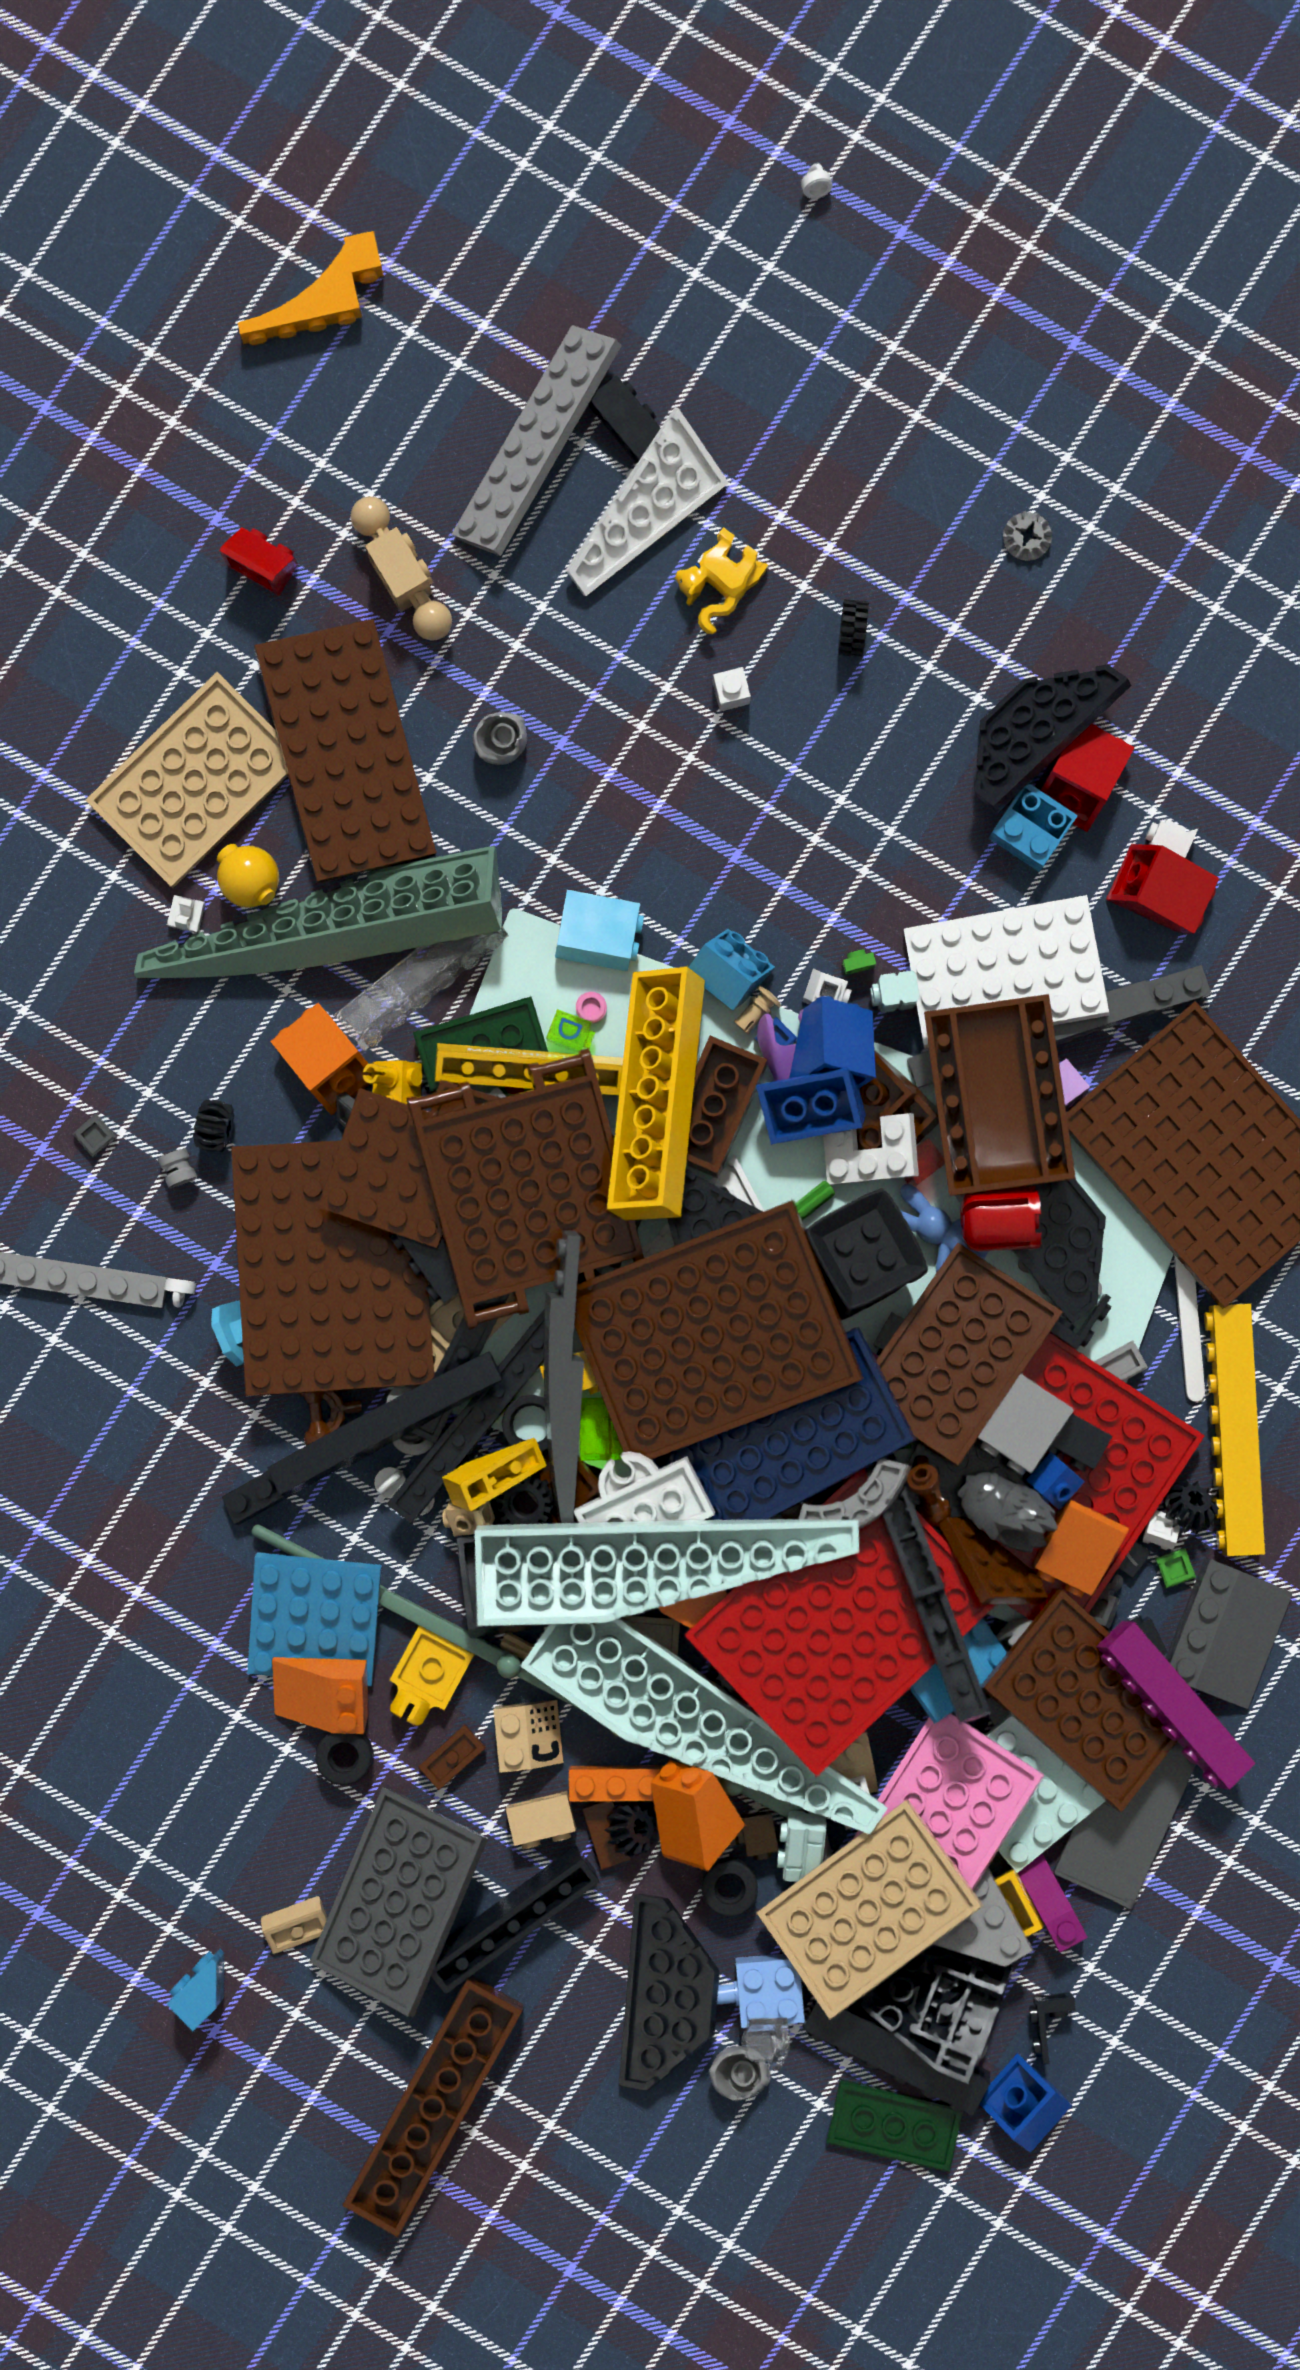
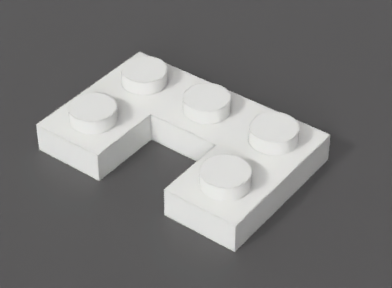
(892, 1161)

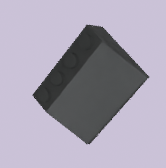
(1227, 1632)

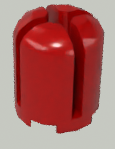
(1001, 1219)

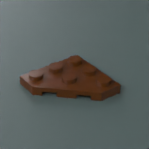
(991, 1568)

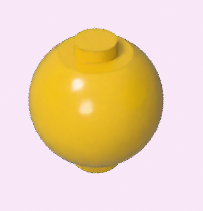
(247, 875)

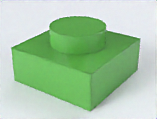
(858, 962)

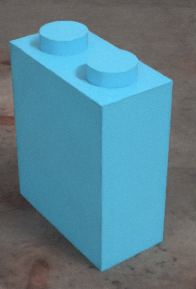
(599, 930)

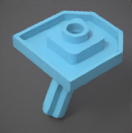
(228, 1330)

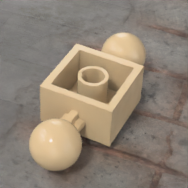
(397, 567)

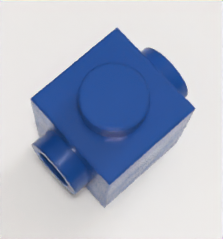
(1055, 1481)

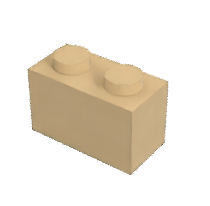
(541, 1819)

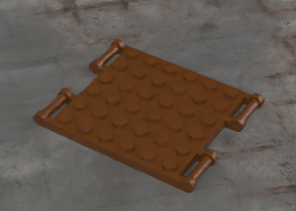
(518, 1177)

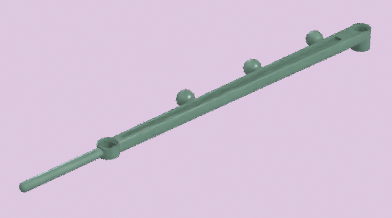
(507, 1664)

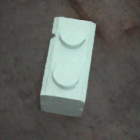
(895, 991)
(804, 1844)

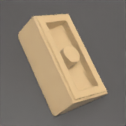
(294, 1924)

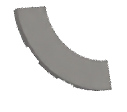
(869, 1501)

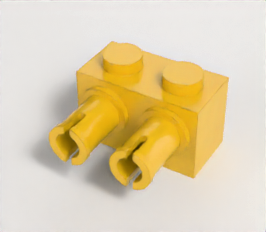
(395, 1079)

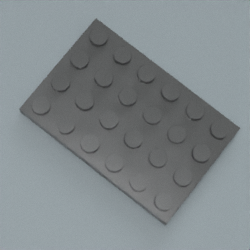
(398, 1901)

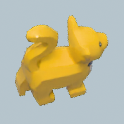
(722, 573)

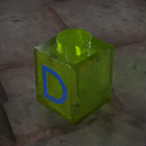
(570, 1032)

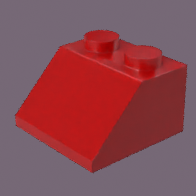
(259, 560)

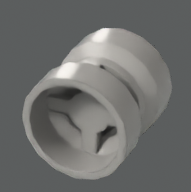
(177, 1168)

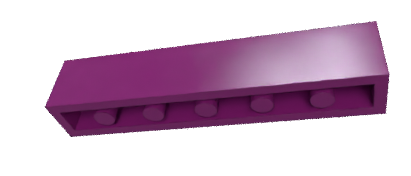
(1175, 1705)

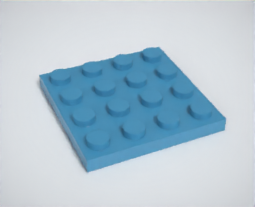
(312, 1611)

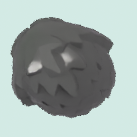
(1007, 1511)

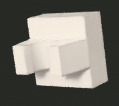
(186, 914)
(1161, 1531)

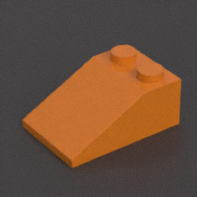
(322, 1693)

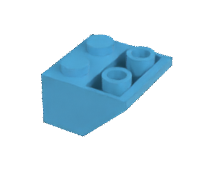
(1033, 827)
(731, 968)
(201, 1994)

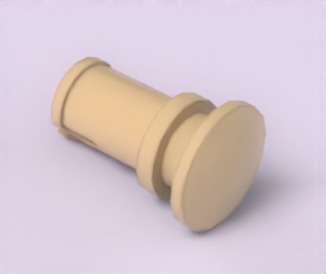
(760, 1006)

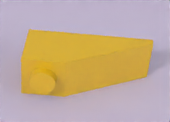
(493, 1474)

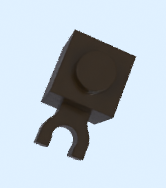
(758, 1835)

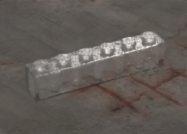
(412, 986)

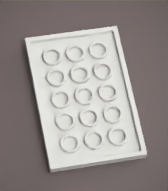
(1011, 957)

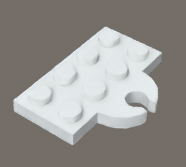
(647, 1493)

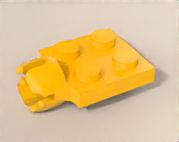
(427, 1675)

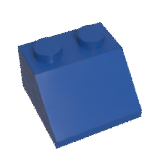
(1024, 2103)

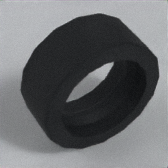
(512, 1410)

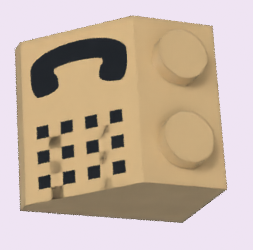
(528, 1735)

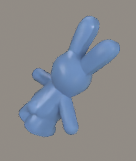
(933, 1224)

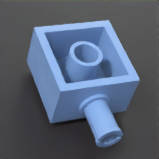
(765, 1989)

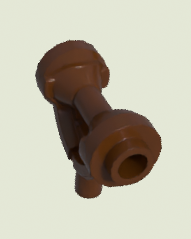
(338, 1409)
(925, 1482)

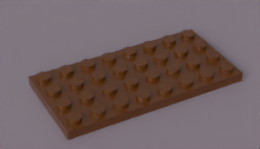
(344, 750)

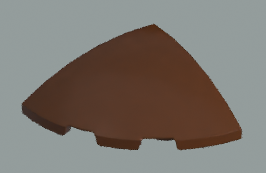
(893, 1095)

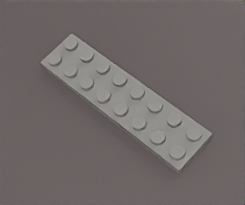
(536, 440)

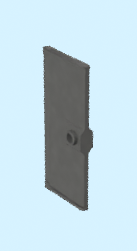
(1115, 1848)

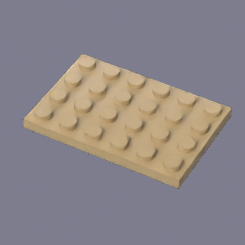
(192, 780)
(869, 1909)

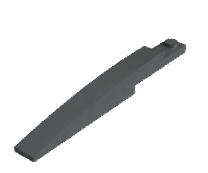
(1123, 1005)
(563, 1378)

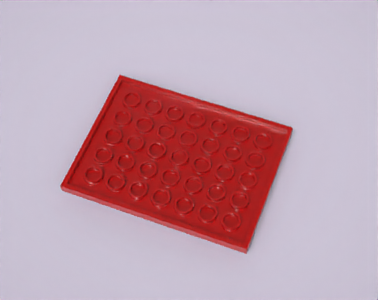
(1136, 1467)
(830, 1641)

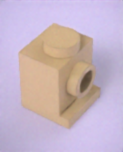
(465, 1522)

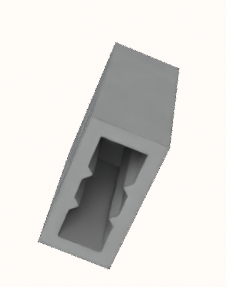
(1025, 1425)

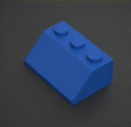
(811, 1105)

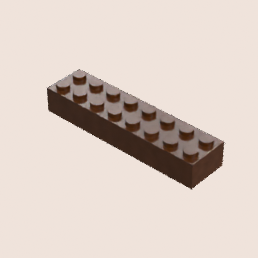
(433, 2105)

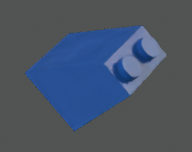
(835, 1038)

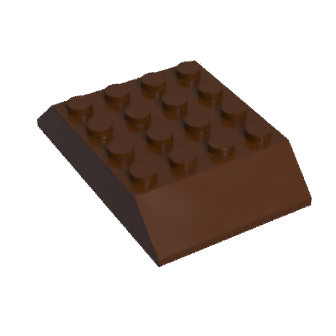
(999, 1095)

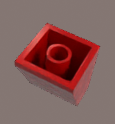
(1087, 773)
(1163, 887)

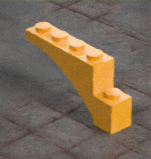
(327, 300)

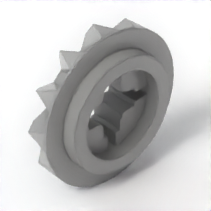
(1034, 548)

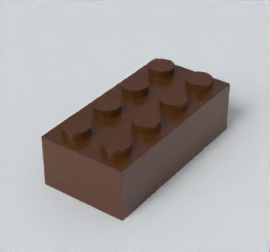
(721, 1097)

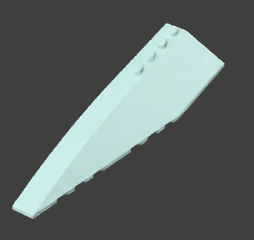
(630, 1567)
(679, 1712)

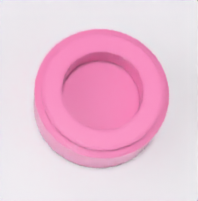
(591, 1007)

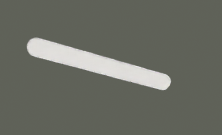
(1189, 1332)

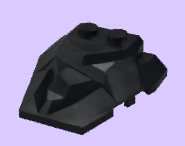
(942, 2009)

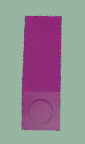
(1052, 1904)

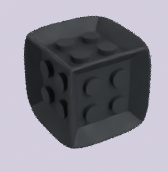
(866, 1252)

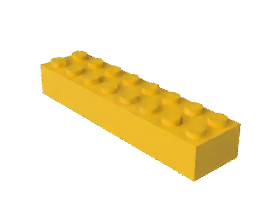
(656, 1094)

